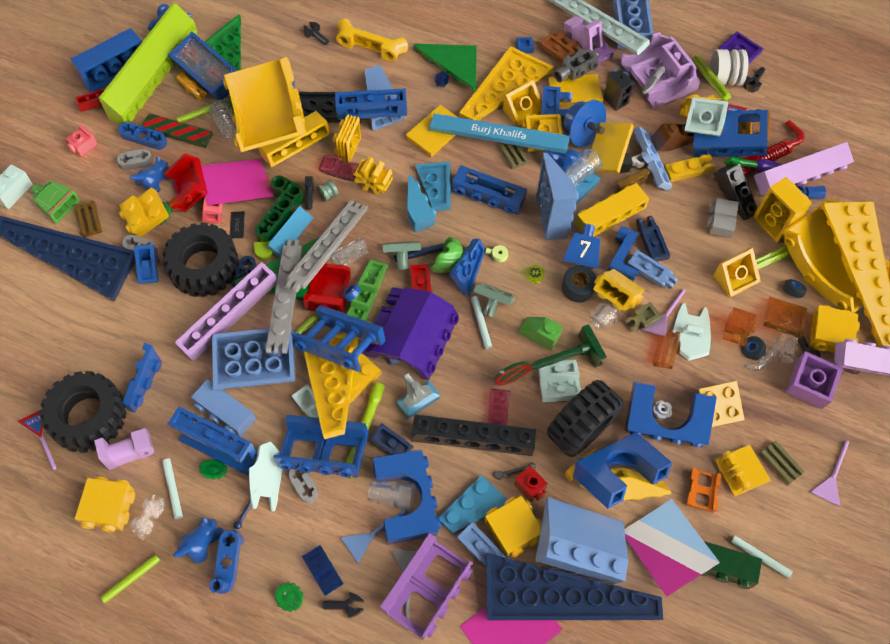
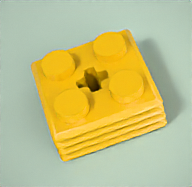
(347, 138)

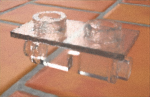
(350, 253)
(143, 524)

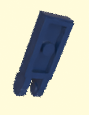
(653, 239)

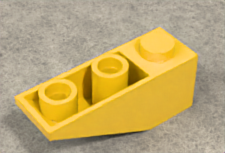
(638, 486)

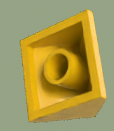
(522, 102)
(738, 273)

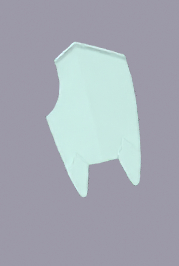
(694, 333)
(265, 476)

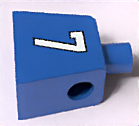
(584, 248)

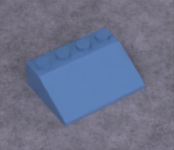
(555, 199)
(243, 361)
(582, 542)

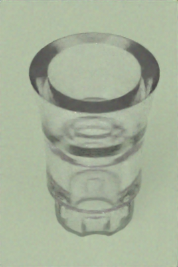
(584, 166)
(392, 494)

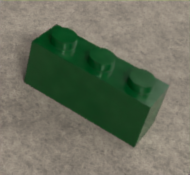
(734, 567)

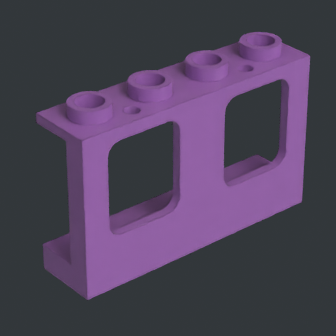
(414, 580)

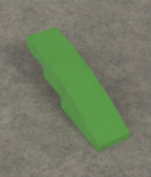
(370, 284)

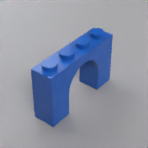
(694, 430)
(631, 451)
(411, 468)

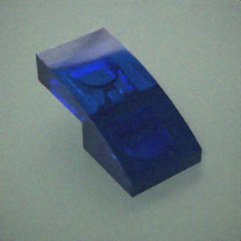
(322, 570)

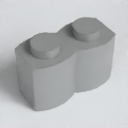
(722, 217)

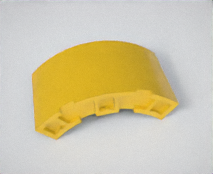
(265, 104)
(820, 259)

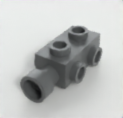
(577, 65)

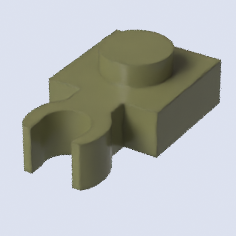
(645, 316)

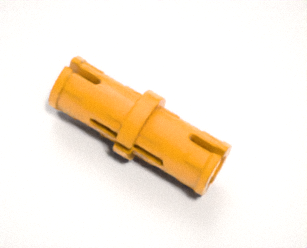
(191, 86)

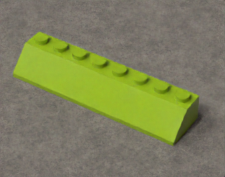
(146, 66)

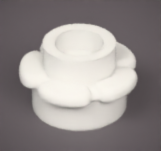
(662, 414)

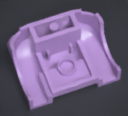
(679, 72)

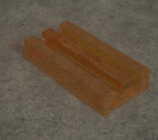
(663, 364)

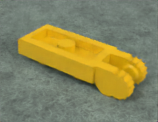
(689, 168)

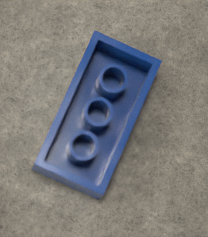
(104, 61)

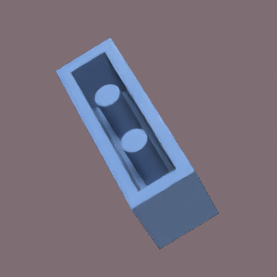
(223, 409)

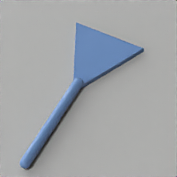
(359, 543)

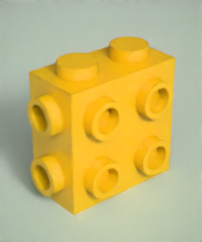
(618, 290)
(831, 327)
(105, 504)
(514, 526)

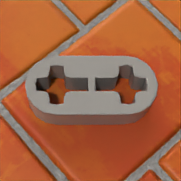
(135, 159)
(137, 240)
(300, 486)

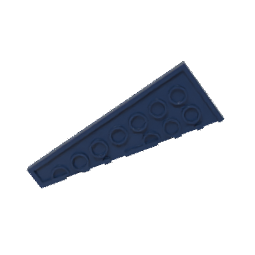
(85, 260)
(537, 593)

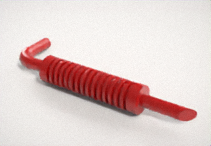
(779, 149)

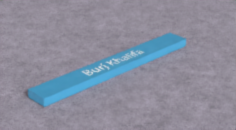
(500, 133)

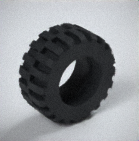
(194, 240)
(70, 392)
(585, 418)

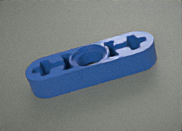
(149, 140)

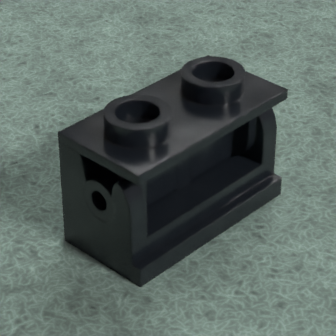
(618, 89)

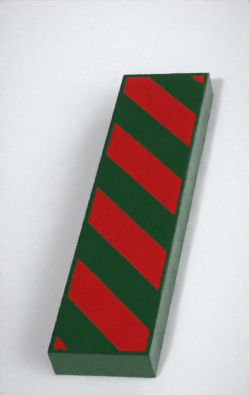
(178, 130)

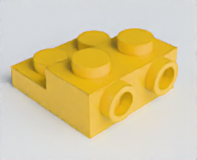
(546, 123)
(143, 212)

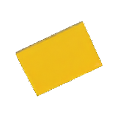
(582, 89)
(427, 140)
(612, 145)

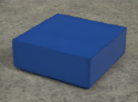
(525, 44)

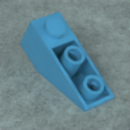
(418, 210)

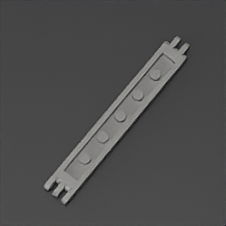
(325, 246)
(284, 300)

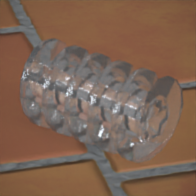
(223, 119)

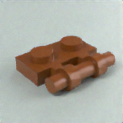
(556, 48)

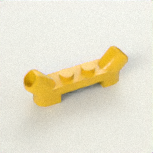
(388, 48)

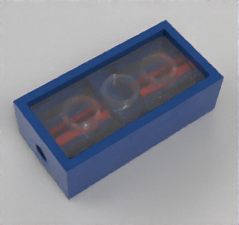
(202, 65)

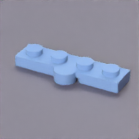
(651, 156)

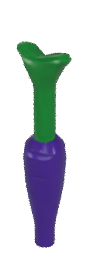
(760, 165)

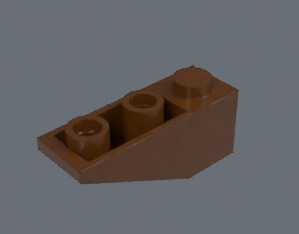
(671, 137)

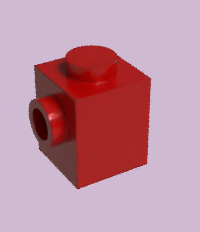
(531, 484)

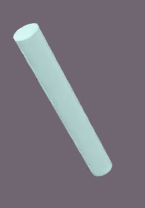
(481, 323)
(174, 498)
(765, 558)

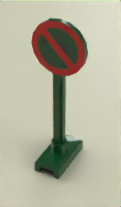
(589, 345)

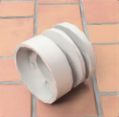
(730, 66)

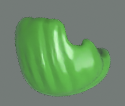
(449, 257)

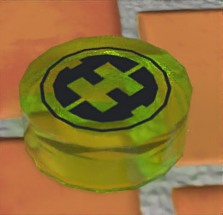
(535, 274)

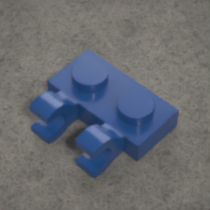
(551, 100)

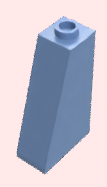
(378, 80)

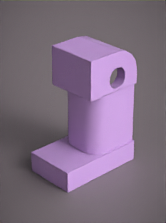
(584, 34)
(126, 450)

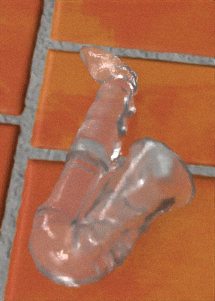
(784, 345)

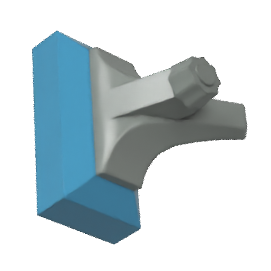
(417, 396)

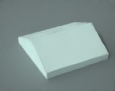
(706, 116)

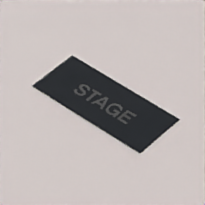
(237, 224)

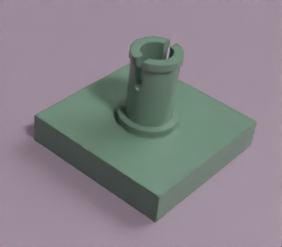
(401, 250)
(494, 296)

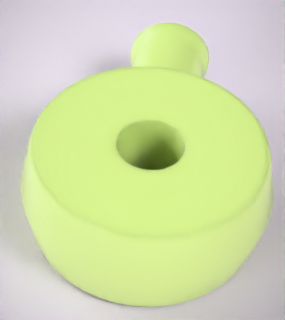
(498, 253)

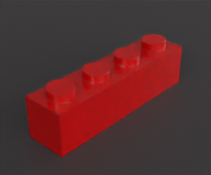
(89, 100)

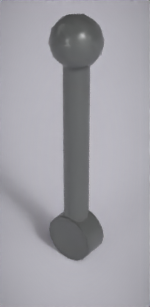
(498, 475)

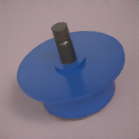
(583, 121)

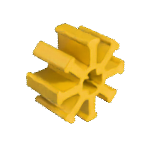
(373, 176)

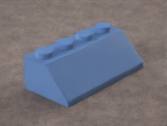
(634, 15)

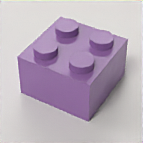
(813, 380)

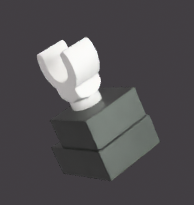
(629, 161)

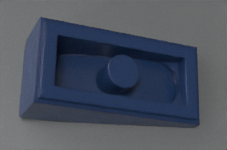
(389, 441)

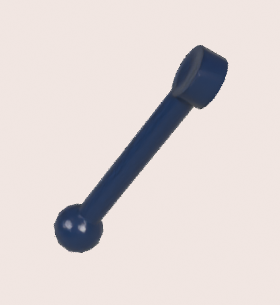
(238, 524)

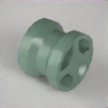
(327, 190)

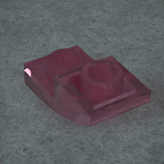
(337, 168)
(498, 406)

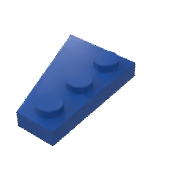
(468, 266)
(145, 372)

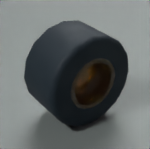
(579, 283)

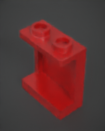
(188, 182)
(328, 287)

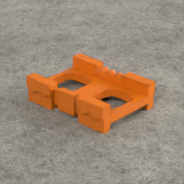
(710, 491)

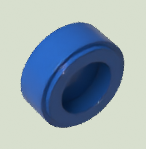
(351, 292)

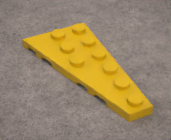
(509, 73)
(331, 389)

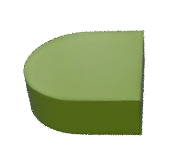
(262, 251)

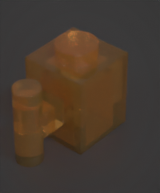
(739, 326)

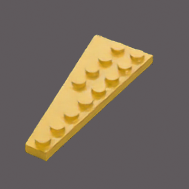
(863, 257)

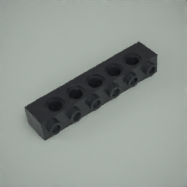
(473, 435)

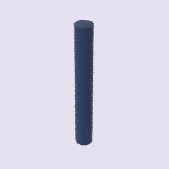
(424, 251)

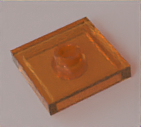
(785, 317)

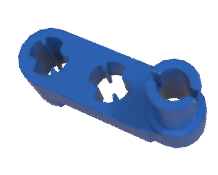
(627, 238)
(223, 575)

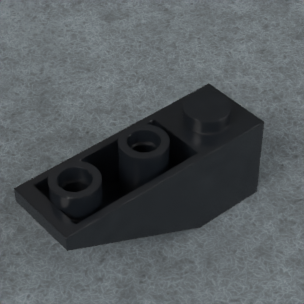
(735, 188)

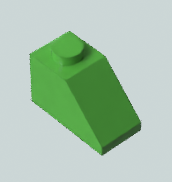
(542, 331)

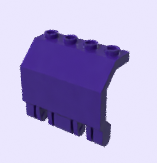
(414, 329)

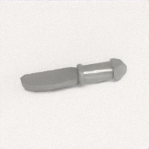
(654, 78)

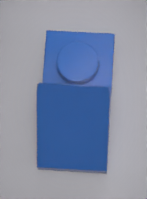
(146, 263)

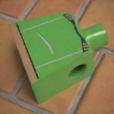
(54, 199)

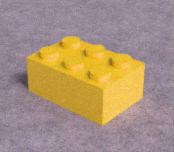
(781, 208)

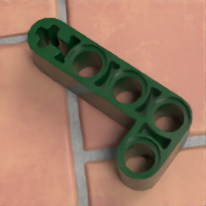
(284, 192)

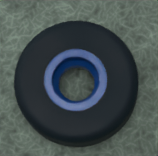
(794, 288)
(758, 352)

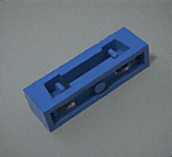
(371, 103)
(489, 190)

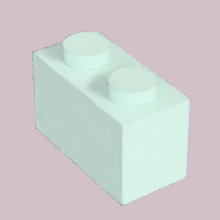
(13, 185)

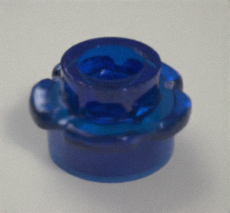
(441, 79)

